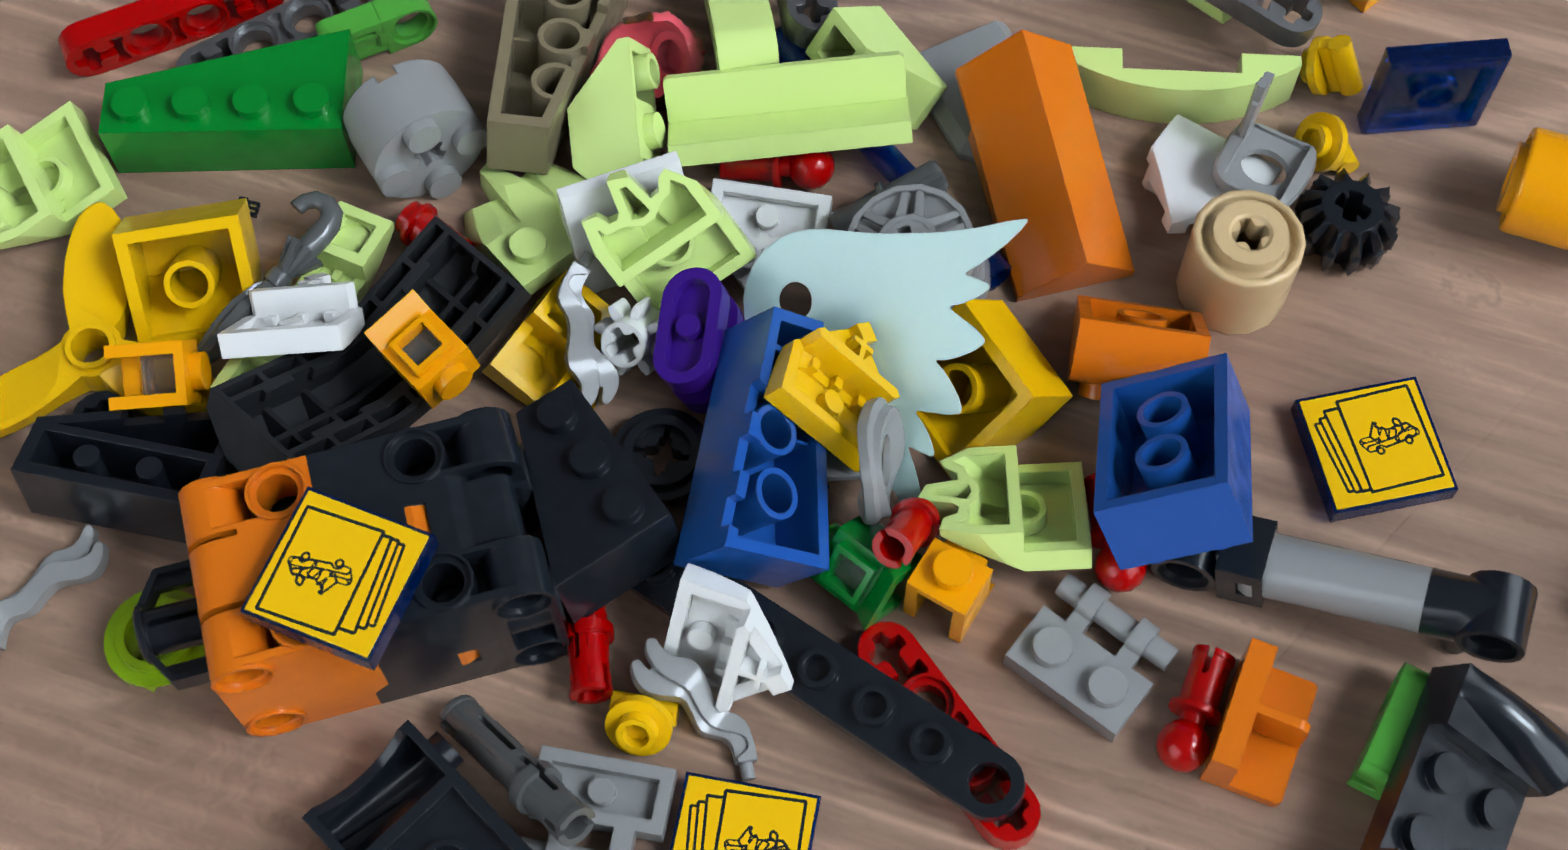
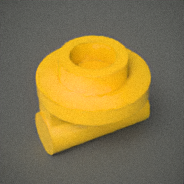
(1331, 66)
(1330, 139)
(640, 723)

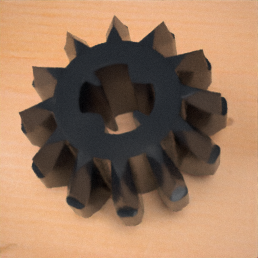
(1347, 221)

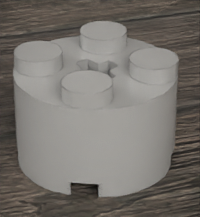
(414, 130)

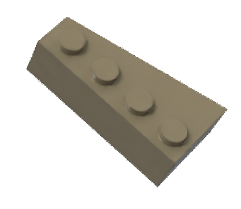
(538, 73)

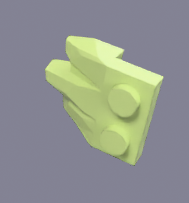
(52, 177)
(523, 224)
(664, 234)
(1012, 511)

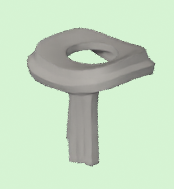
(1254, 138)
(880, 457)

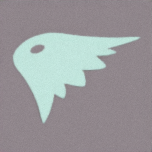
(906, 294)

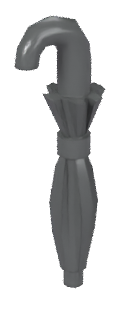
(296, 259)

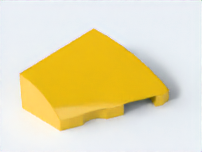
(534, 353)

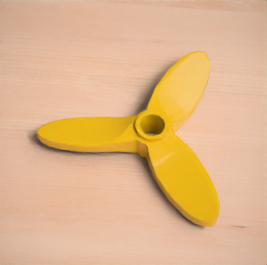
(96, 318)

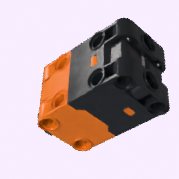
(474, 614)

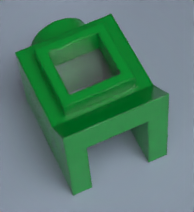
(857, 574)

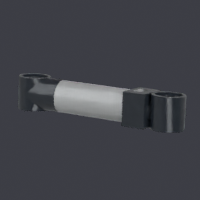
(1471, 614)

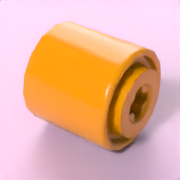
(1536, 190)

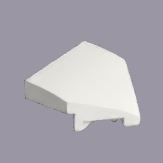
(1182, 171)
(770, 213)
(296, 320)
(727, 636)

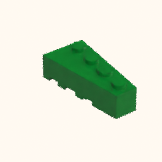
(238, 111)

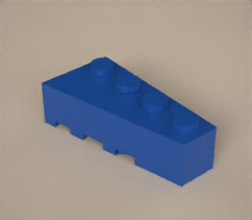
(757, 475)

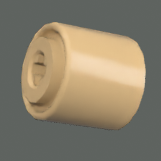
(1240, 261)

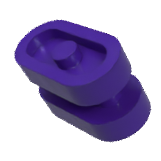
(691, 334)

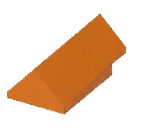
(1043, 166)

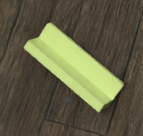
(788, 108)

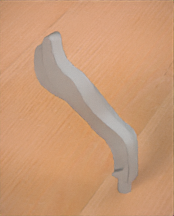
(582, 357)
(62, 568)
(685, 683)

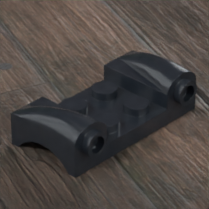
(1467, 766)
(412, 803)

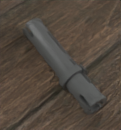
(531, 784)

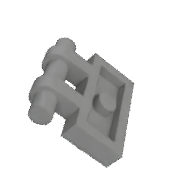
(1077, 670)
(625, 795)

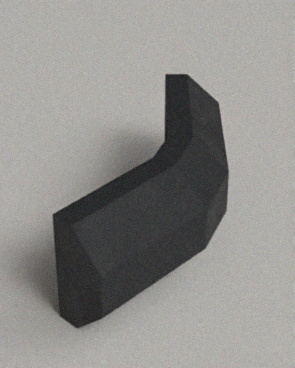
(354, 394)

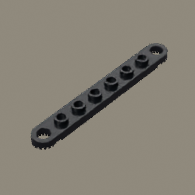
(873, 707)

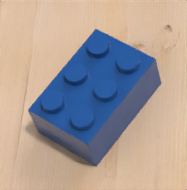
(1174, 463)

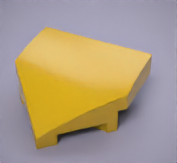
(826, 383)

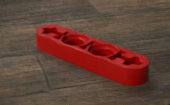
(90, 45)
(932, 680)

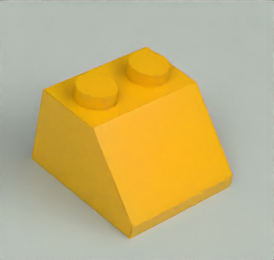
(185, 267)
(1002, 385)

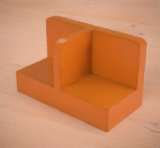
(1260, 728)

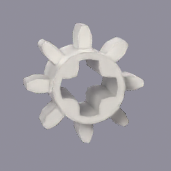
(616, 337)

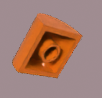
(1130, 339)

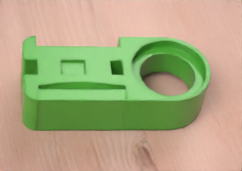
(376, 25)
(1388, 732)

